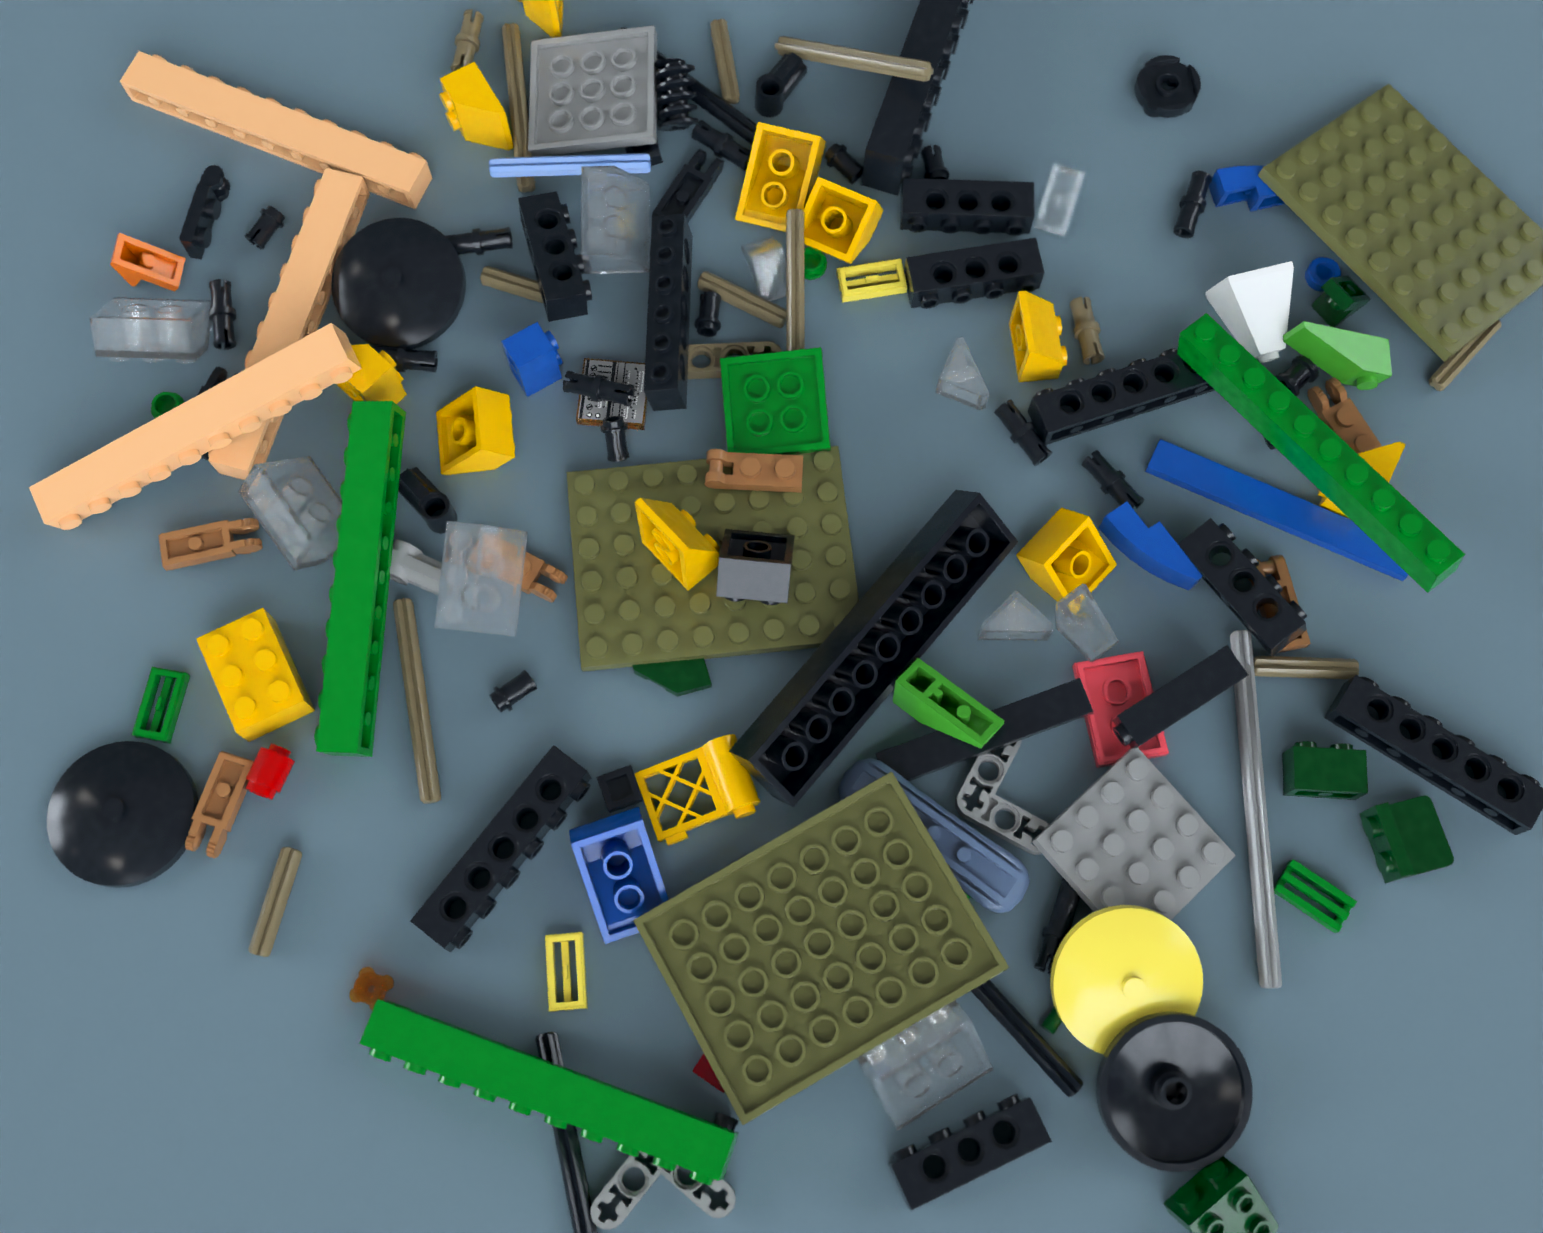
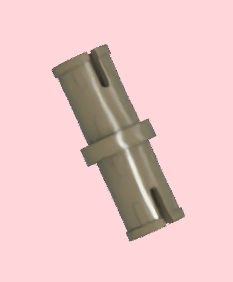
(467, 40)
(1086, 330)

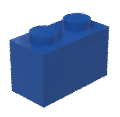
(533, 358)

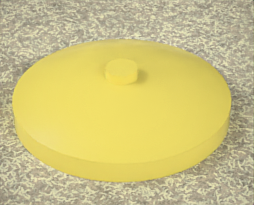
(1121, 969)

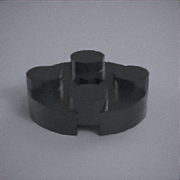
(1161, 101)

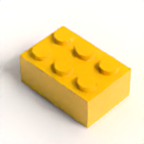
(255, 675)

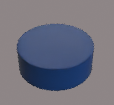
(1320, 272)

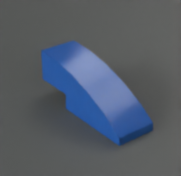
(1242, 184)
(1149, 547)

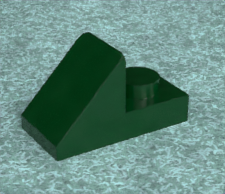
(1339, 300)

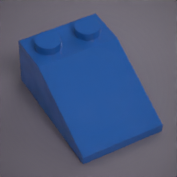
(618, 871)

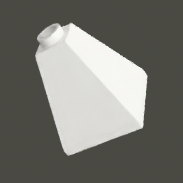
(1256, 308)

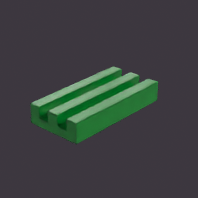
(173, 710)
(1341, 912)

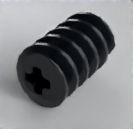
(674, 94)

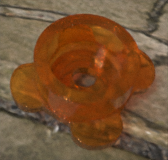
(367, 978)

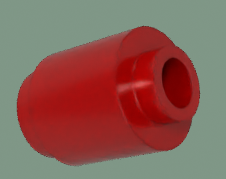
(269, 771)

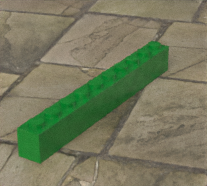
(1320, 454)
(360, 580)
(550, 1090)

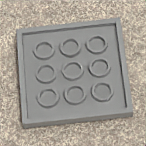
(593, 91)
(1134, 841)

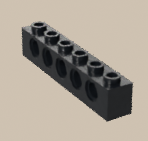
(668, 313)
(1056, 424)
(1523, 792)
(434, 914)

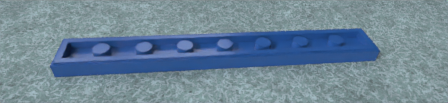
(1269, 506)

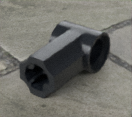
(777, 85)
(426, 499)

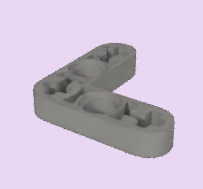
(992, 803)
(623, 1210)

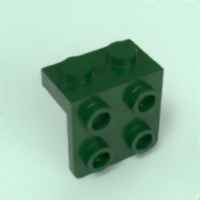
(1406, 838)
(1221, 1201)

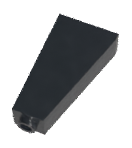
(1179, 698)

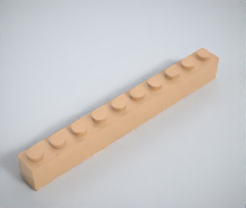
(275, 128)
(299, 299)
(196, 428)

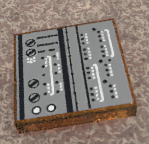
(632, 373)

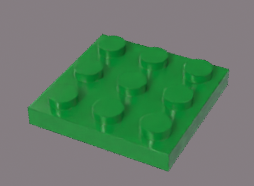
(776, 402)

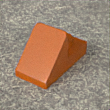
(146, 262)

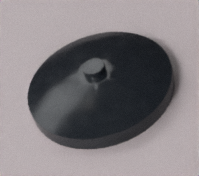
(398, 283)
(121, 814)
(1174, 1091)

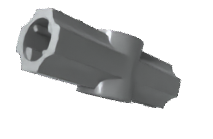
(413, 567)

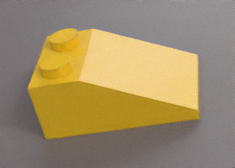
(778, 175)
(676, 541)

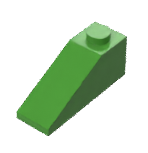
(1343, 354)
(944, 706)

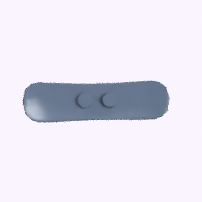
(979, 864)

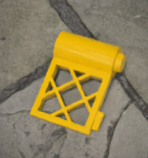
(727, 782)

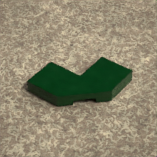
(676, 676)

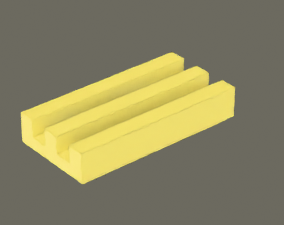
(873, 285)
(568, 1004)

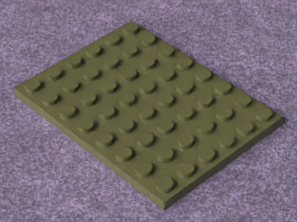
(1413, 219)
(643, 615)
(819, 947)

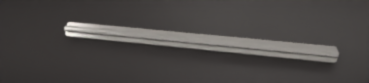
(1256, 816)

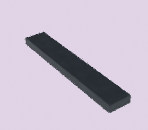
(1021, 720)

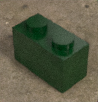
(1324, 772)

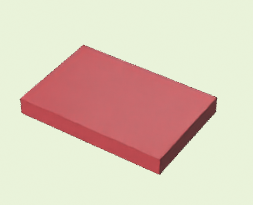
(1112, 688)

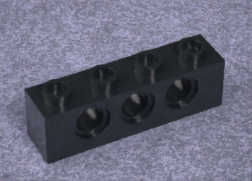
(978, 195)
(553, 256)
(1018, 256)
(1270, 632)
(1026, 1136)

